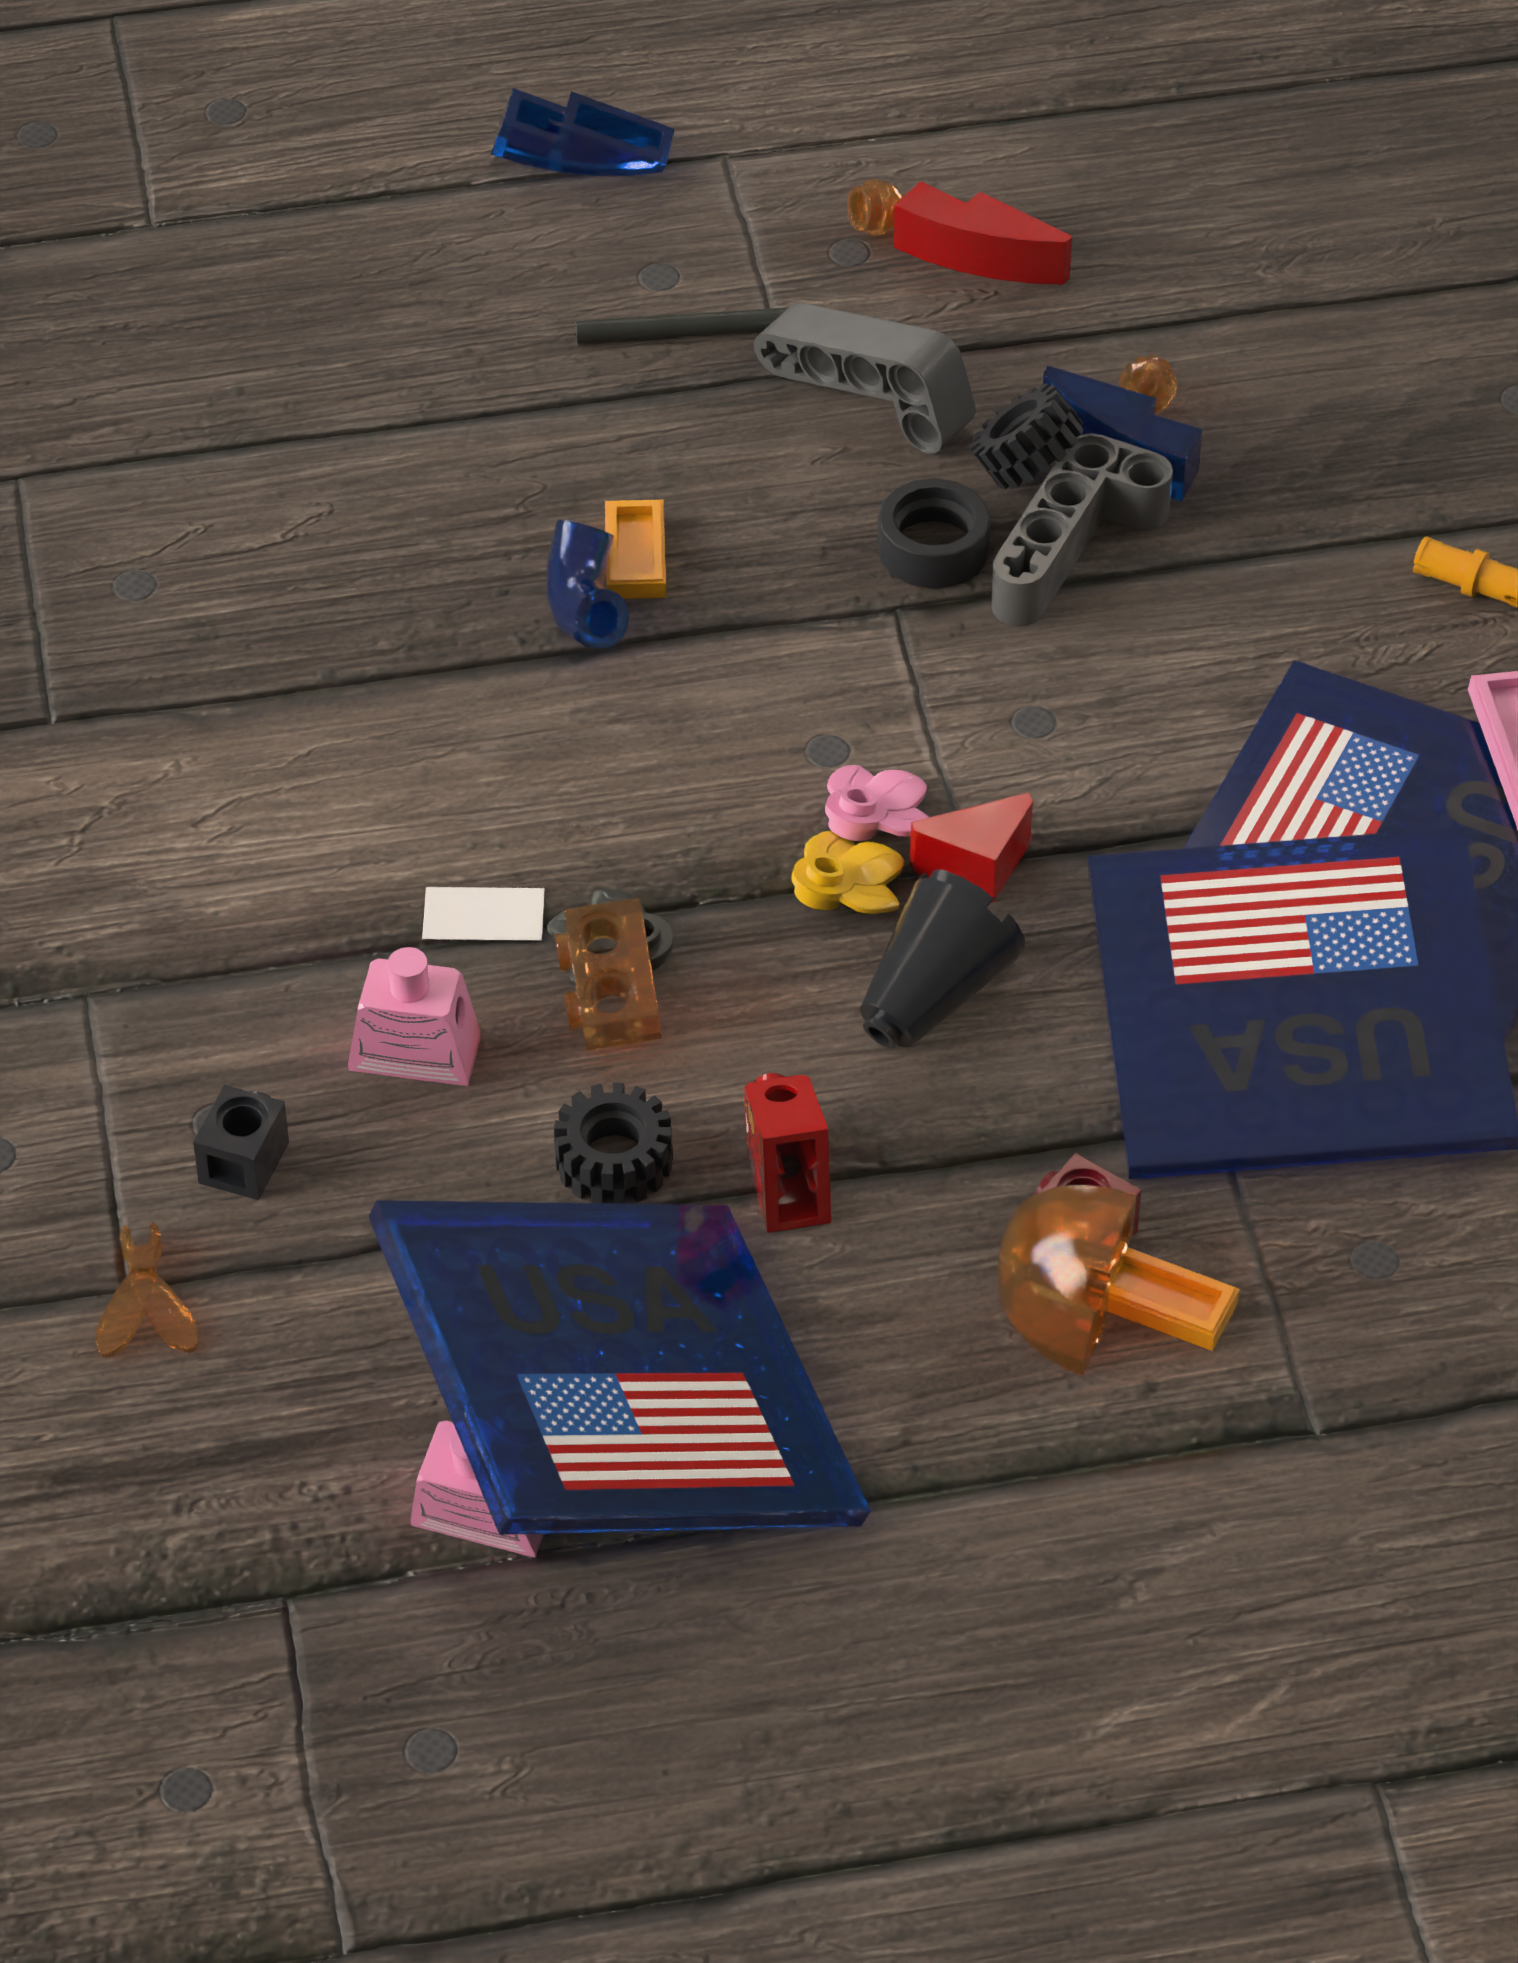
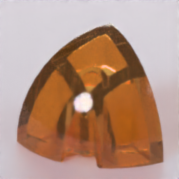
(1060, 1267)

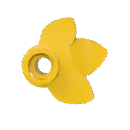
(846, 874)

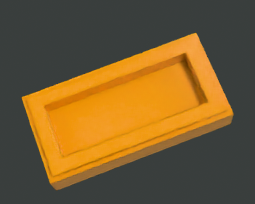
(638, 550)
(1171, 1299)

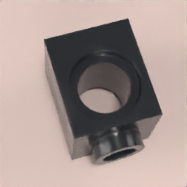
(241, 1142)

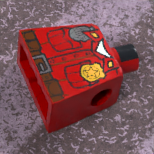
(788, 1122)

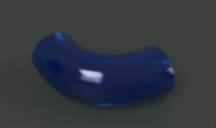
(578, 586)

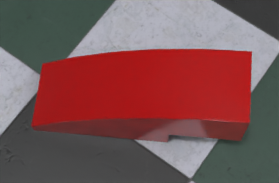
(980, 237)

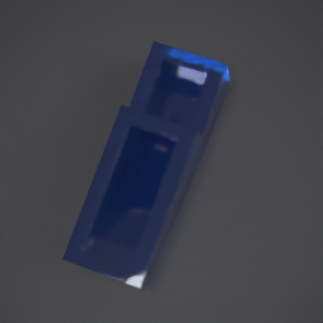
(580, 137)
(1131, 419)

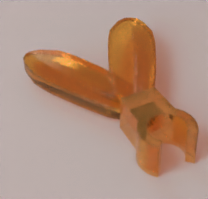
(143, 1294)

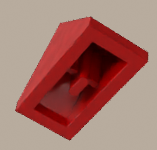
(975, 842)

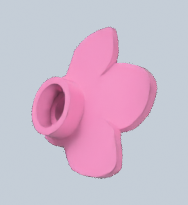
(869, 803)

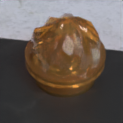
(872, 206)
(1150, 377)

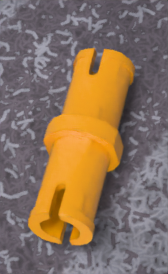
(1467, 570)

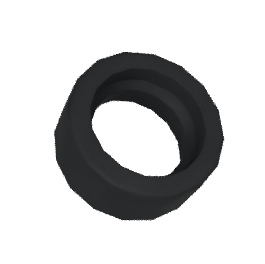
(933, 564)

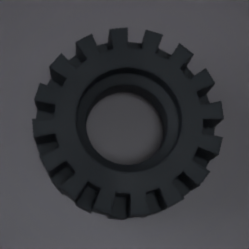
(1027, 436)
(607, 1116)

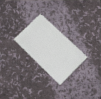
(483, 913)

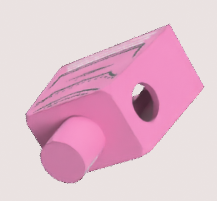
(415, 1022)
(451, 1499)

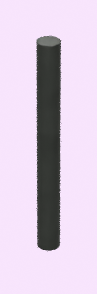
(676, 325)

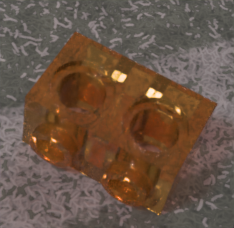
(618, 973)

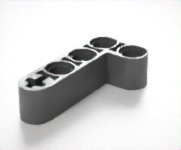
(876, 359)
(1090, 484)

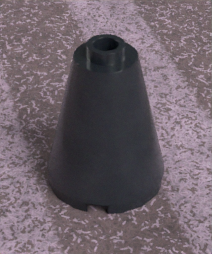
(937, 958)

